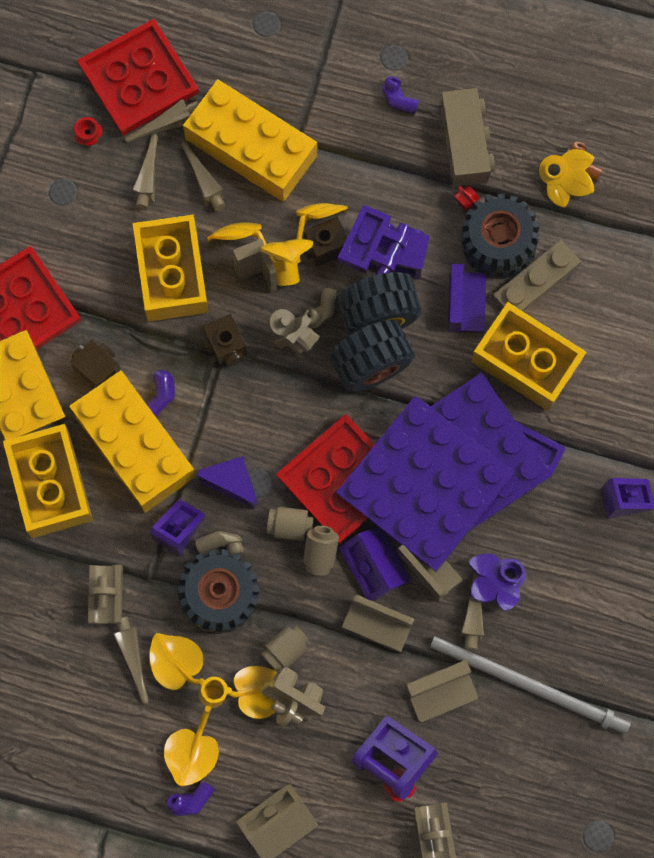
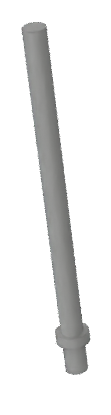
(606, 718)

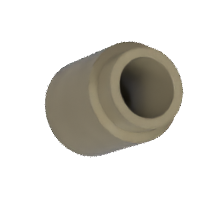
(289, 523)
(320, 550)
(285, 648)

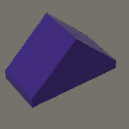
(231, 480)
(626, 496)
(177, 527)

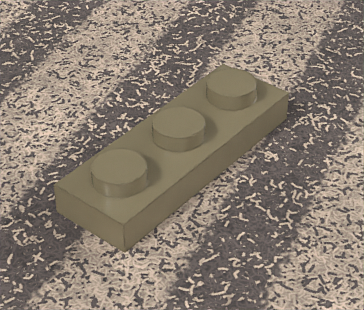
(538, 277)

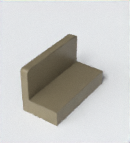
(251, 261)
(438, 582)
(378, 623)
(441, 691)
(277, 823)

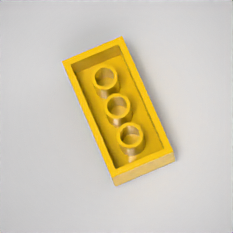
(250, 140)
(133, 441)

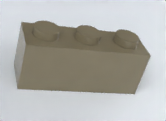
(466, 137)

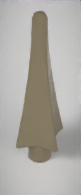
(172, 118)
(144, 185)
(208, 185)
(473, 623)
(128, 645)

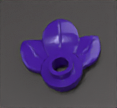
(493, 583)

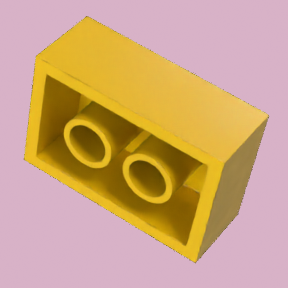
(170, 268)
(527, 356)
(25, 389)
(47, 481)

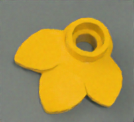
(571, 178)

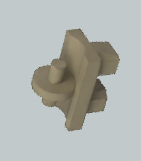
(293, 330)
(105, 594)
(290, 702)
(434, 831)

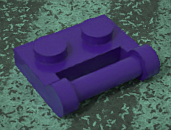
(400, 747)

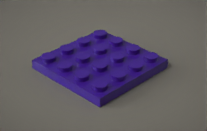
(487, 421)
(425, 483)

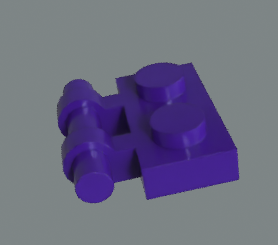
(365, 239)

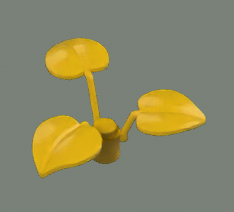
(286, 253)
(173, 663)

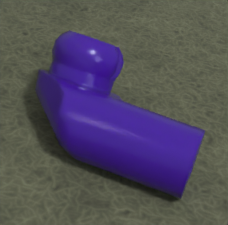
(395, 97)
(165, 391)
(190, 803)

